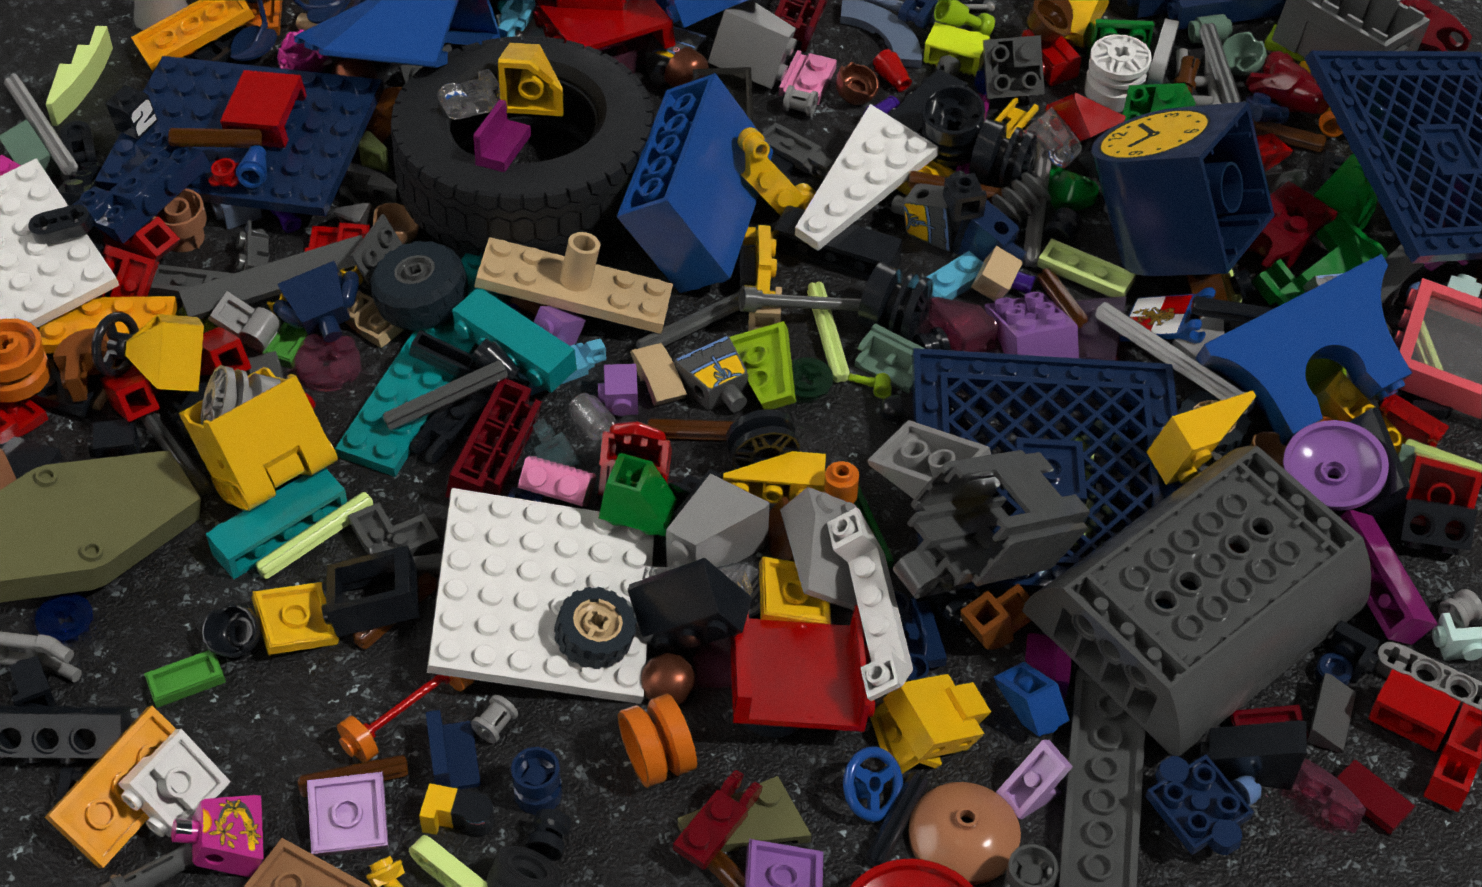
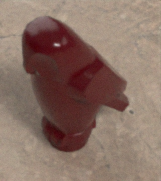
(1288, 85)

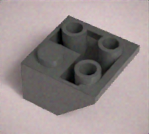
(1013, 67)

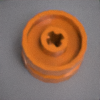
(22, 361)
(657, 740)

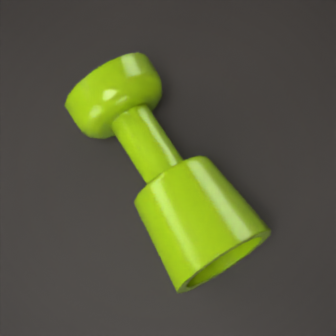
(957, 14)

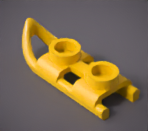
(1017, 117)

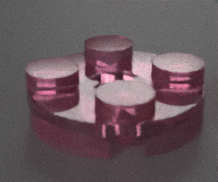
(327, 378)

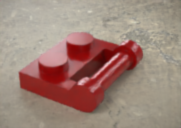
(134, 273)

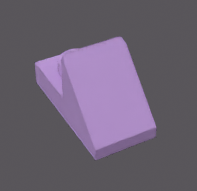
(1035, 780)

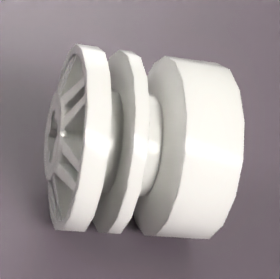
(1115, 65)

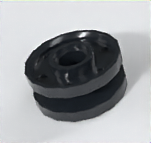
(760, 437)

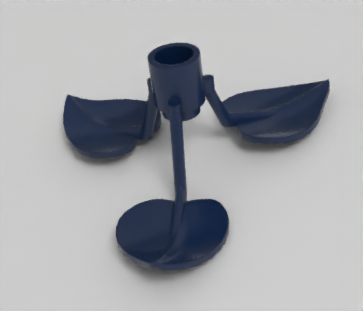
(257, 40)

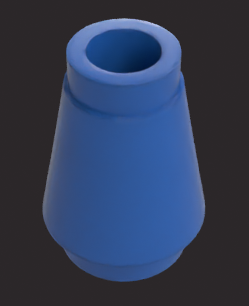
(253, 167)

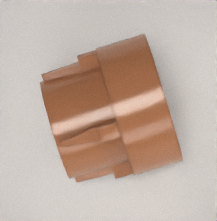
(186, 218)

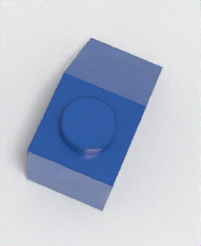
(1033, 698)

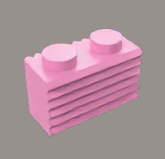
(557, 480)

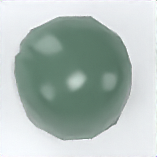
(1244, 54)

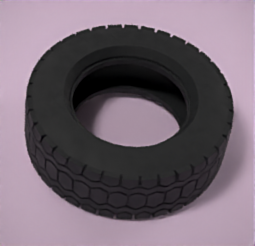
(534, 201)

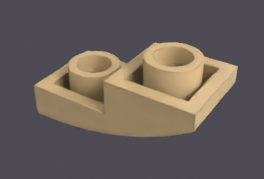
(369, 323)
(659, 373)

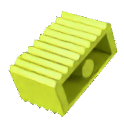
(958, 43)

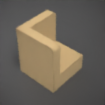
(997, 274)
(765, 315)

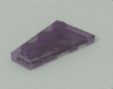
(1096, 338)

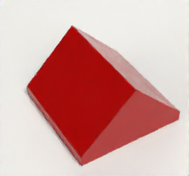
(1085, 116)

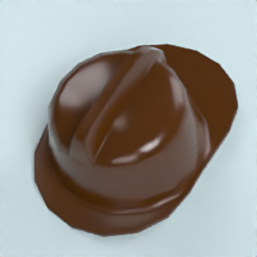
(1050, 19)

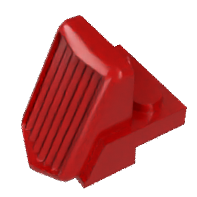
(637, 441)

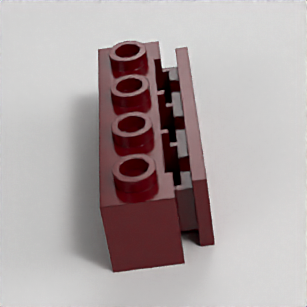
(800, 11)
(491, 435)

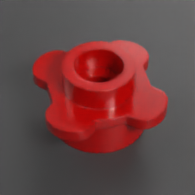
(224, 173)

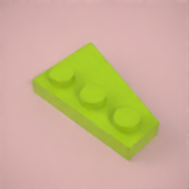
(768, 364)

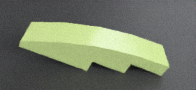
(78, 78)

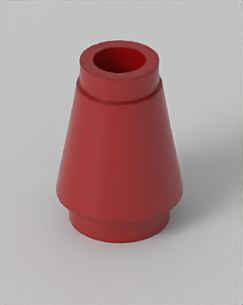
(891, 68)

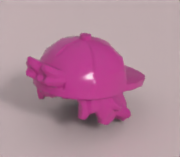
(297, 57)

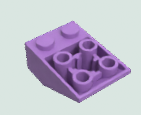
(1034, 326)

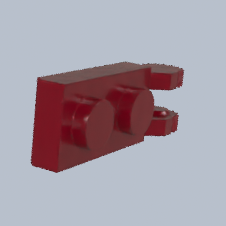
(716, 822)

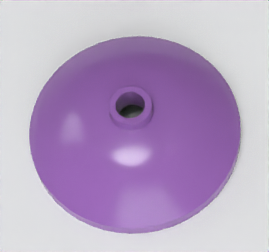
(1341, 451)

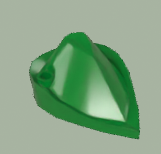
(1071, 189)

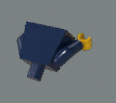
(318, 300)

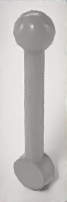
(988, 7)

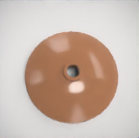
(972, 849)

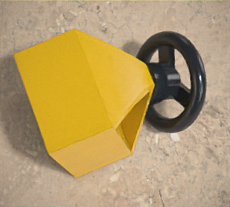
(162, 350)

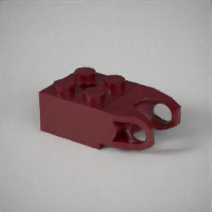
(1440, 27)
(1293, 228)

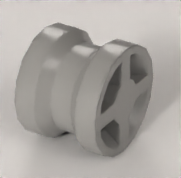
(1463, 608)

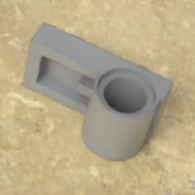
(252, 326)

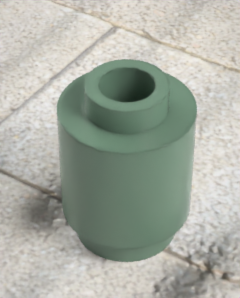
(1222, 24)

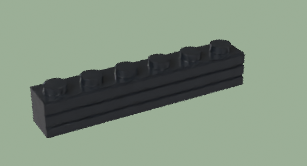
(448, 358)

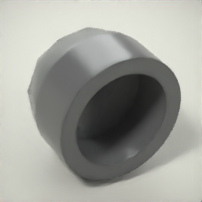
(949, 64)

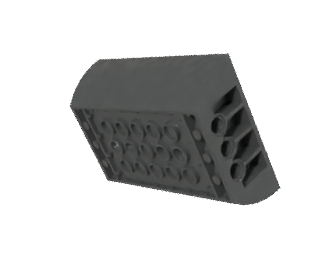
(1244, 621)

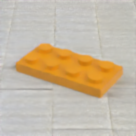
(191, 29)
(92, 312)
(93, 809)

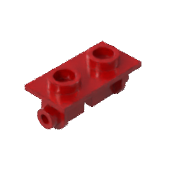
(1412, 421)

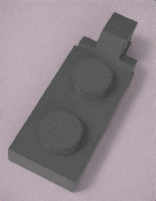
(798, 150)

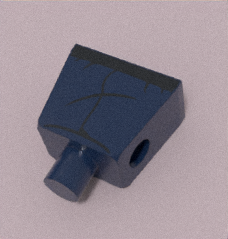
(986, 233)

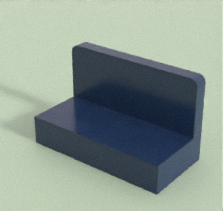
(452, 753)

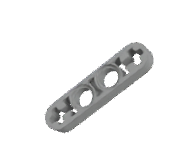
(1163, 52)
(1443, 674)

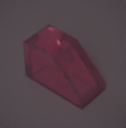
(965, 324)

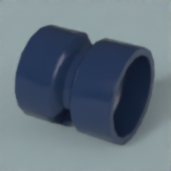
(536, 780)

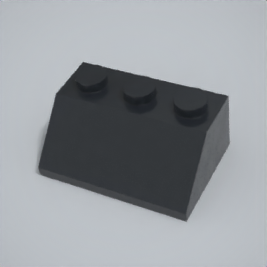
(1389, 501)
(688, 607)

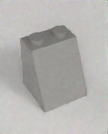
(755, 40)
(718, 525)

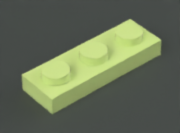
(1086, 269)

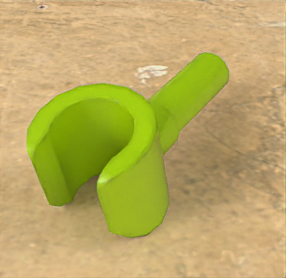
(881, 383)

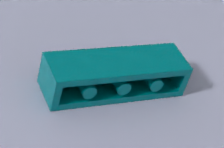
(534, 350)
(260, 531)

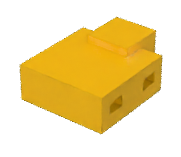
(938, 715)

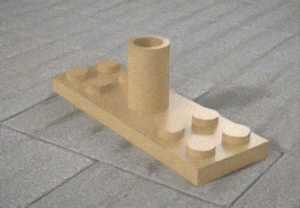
(574, 282)

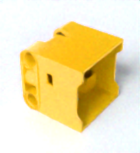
(261, 443)

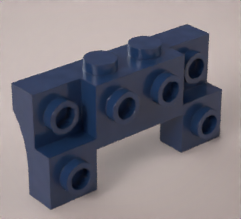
(146, 189)

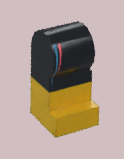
(456, 810)

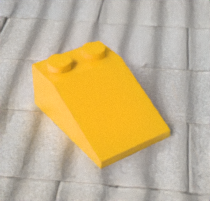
(1193, 436)

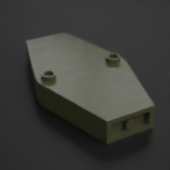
(89, 521)

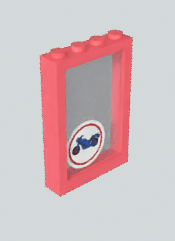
(1443, 346)

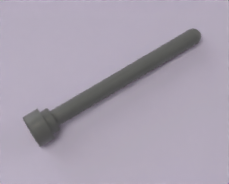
(753, 299)

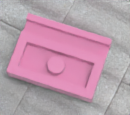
(809, 74)

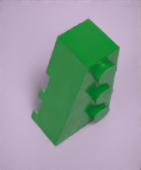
(1350, 192)

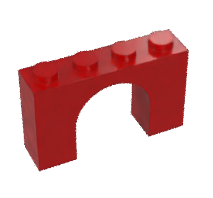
(134, 394)

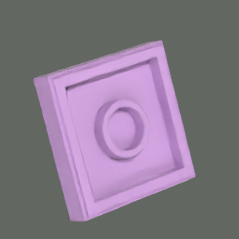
(347, 814)

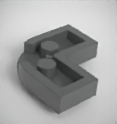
(379, 534)

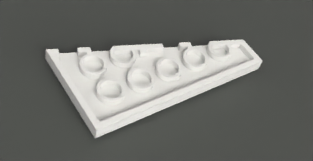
(865, 172)

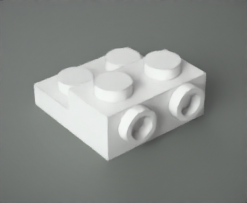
(172, 782)

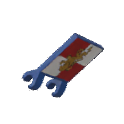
(1169, 316)

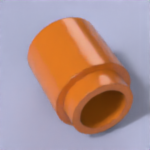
(842, 481)

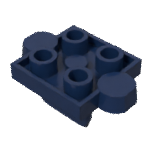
(921, 635)
(1199, 804)

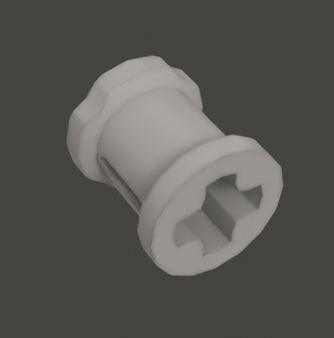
(800, 101)
(494, 718)

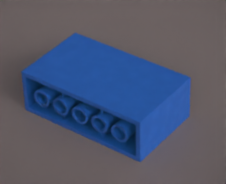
(688, 186)

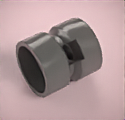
(1031, 867)

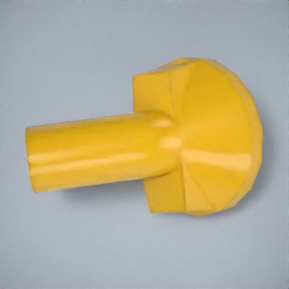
(386, 873)

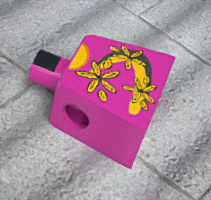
(224, 834)

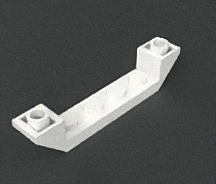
(876, 603)

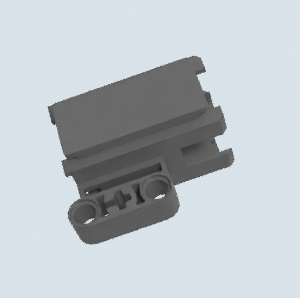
(957, 518)

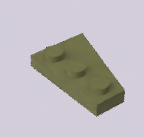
(770, 819)

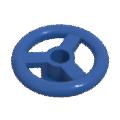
(864, 784)

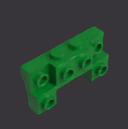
(1347, 250)

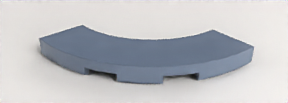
(896, 33)

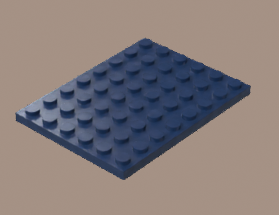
(299, 177)

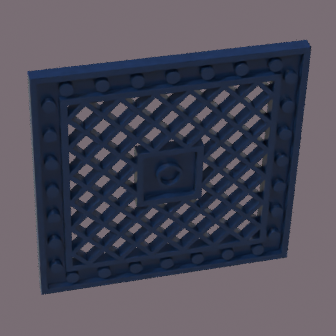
(1417, 140)
(1142, 384)

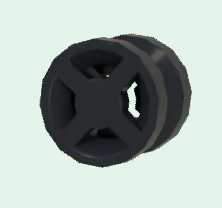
(934, 339)

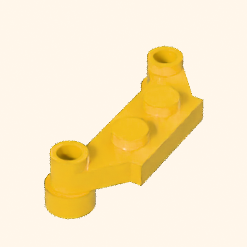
(767, 178)
(764, 255)

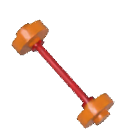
(359, 738)

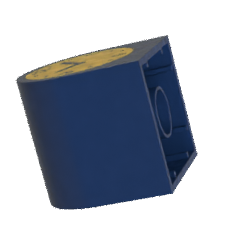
(1184, 188)

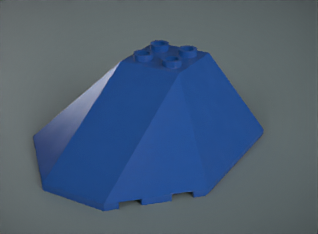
(402, 30)

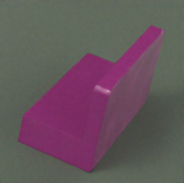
(499, 139)
(1049, 659)

